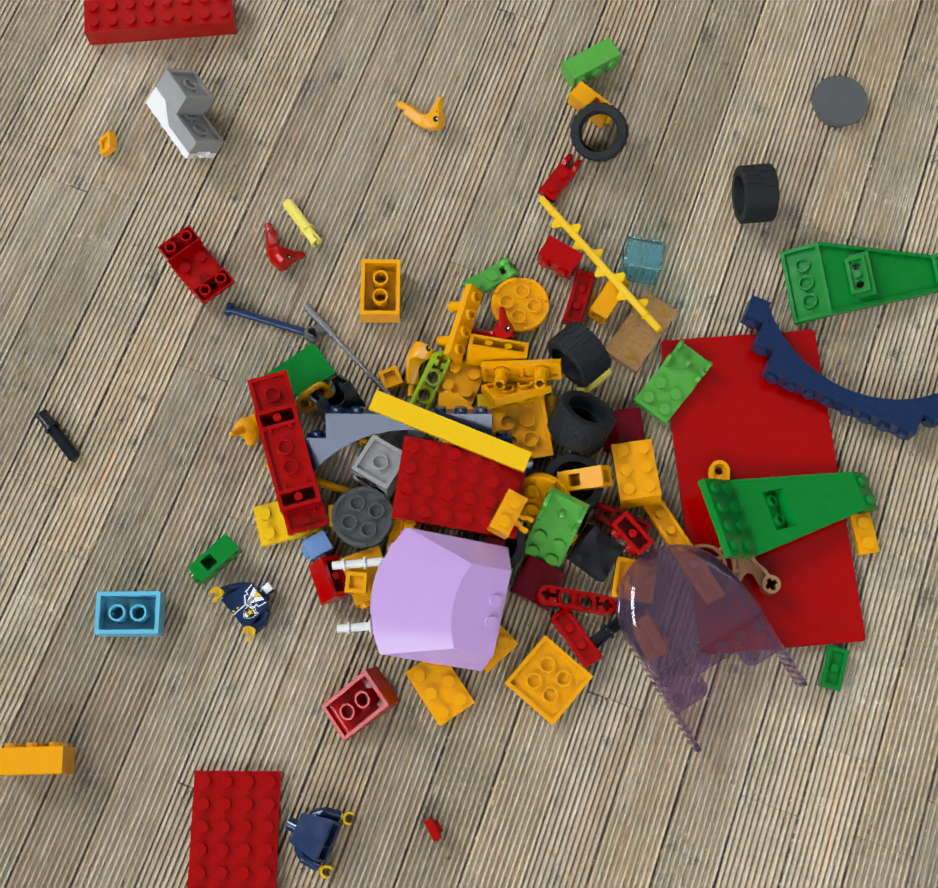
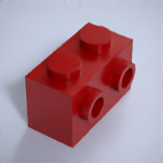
(559, 258)
(631, 534)
(328, 582)

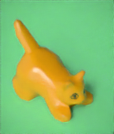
(247, 429)

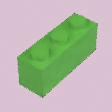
(591, 63)

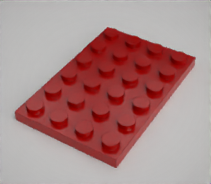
(451, 486)
(235, 829)

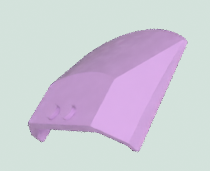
(440, 599)

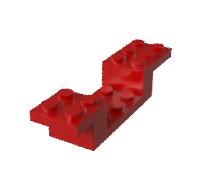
(287, 453)

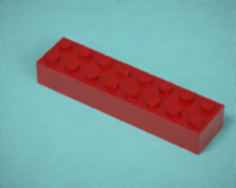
(156, 20)

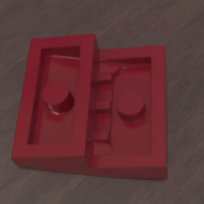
(627, 427)
(534, 575)

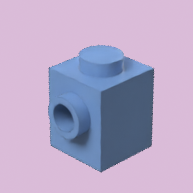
(317, 547)

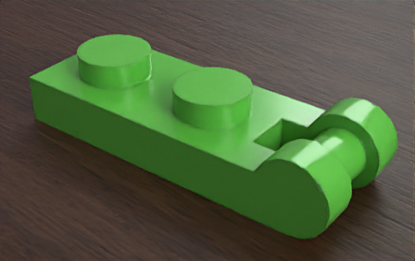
(492, 277)

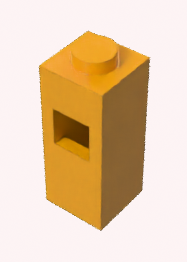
(584, 95)
(606, 303)
(586, 478)

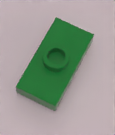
(833, 668)

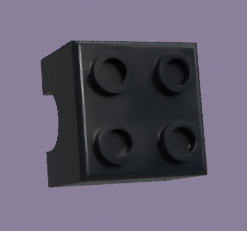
(344, 395)

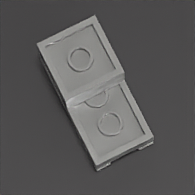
(180, 108)
(381, 459)

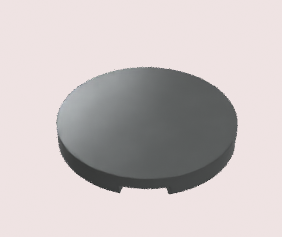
(839, 101)
(362, 517)

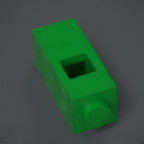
(214, 560)

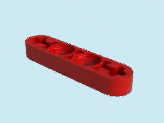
(576, 597)

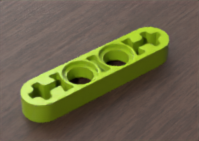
(424, 383)

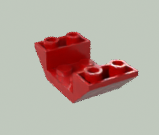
(195, 265)

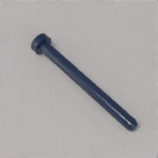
(230, 309)

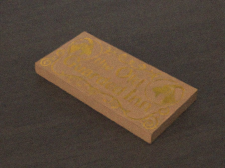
(636, 337)

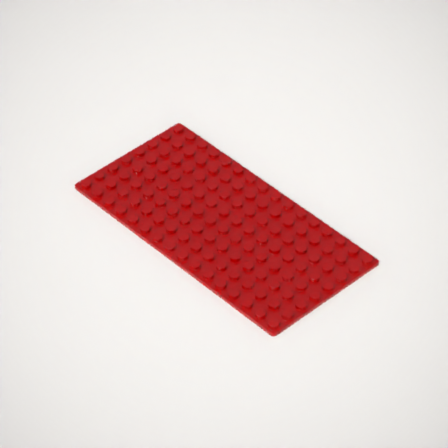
(763, 435)

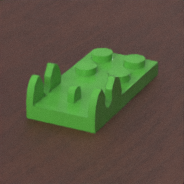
(672, 383)
(555, 527)

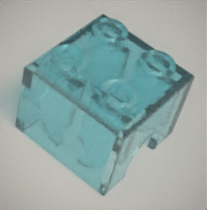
(642, 259)

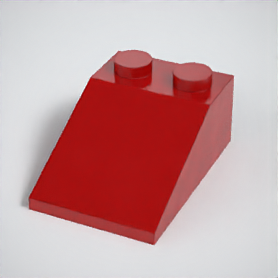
(360, 703)

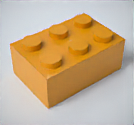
(380, 291)
(636, 474)
(37, 759)

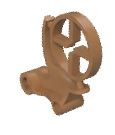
(741, 567)

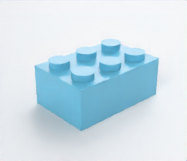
(130, 614)

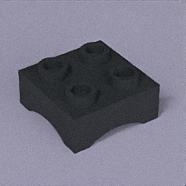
(595, 552)

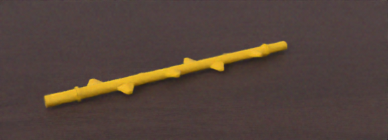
(602, 268)

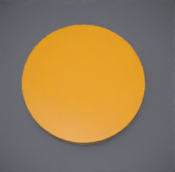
(523, 301)
(536, 489)

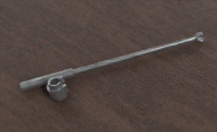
(322, 328)

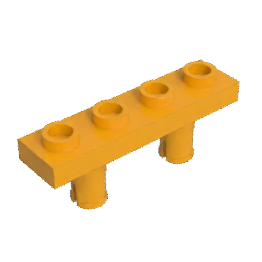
(466, 312)
(521, 370)

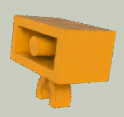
(507, 515)

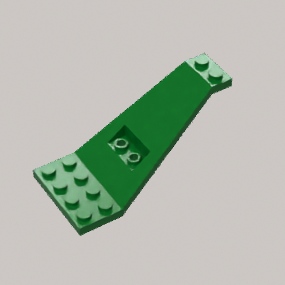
(824, 281)
(772, 511)

